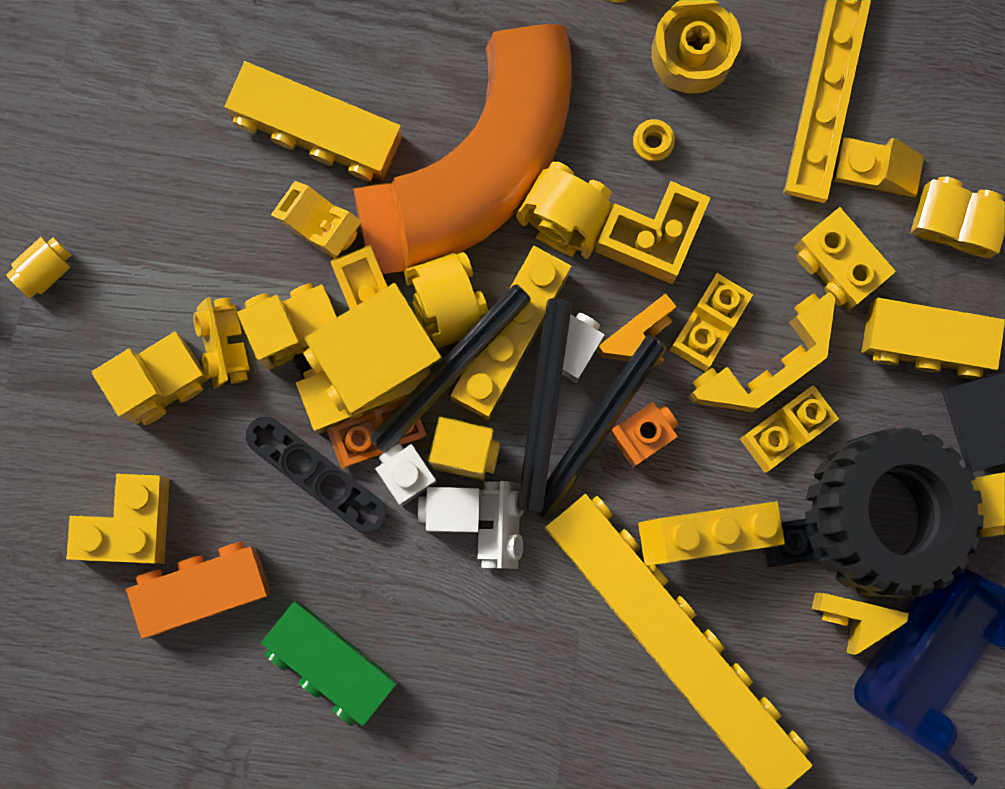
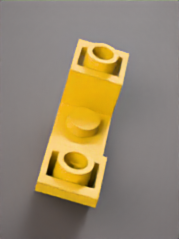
(814, 329)

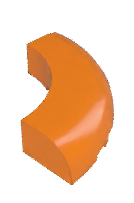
(500, 160)

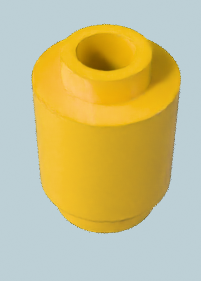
(39, 267)

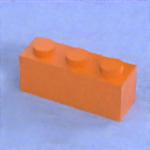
(198, 589)

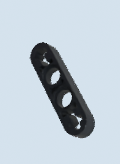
(314, 477)

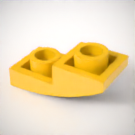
(711, 322)
(789, 428)

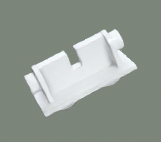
(502, 544)

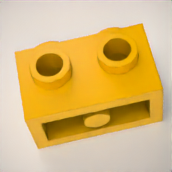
(843, 259)

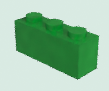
(328, 664)

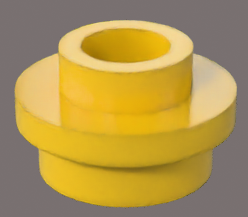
(655, 128)

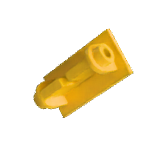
(215, 326)

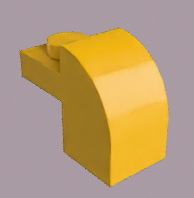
(317, 219)

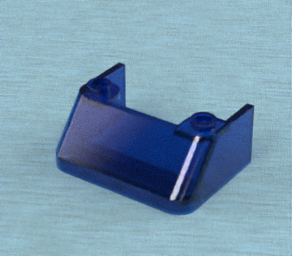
(929, 660)

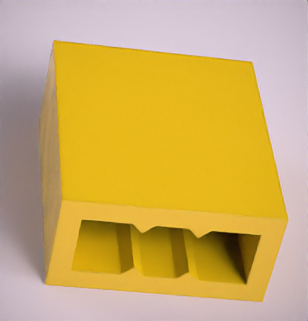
(371, 350)

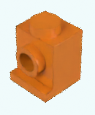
(633, 444)

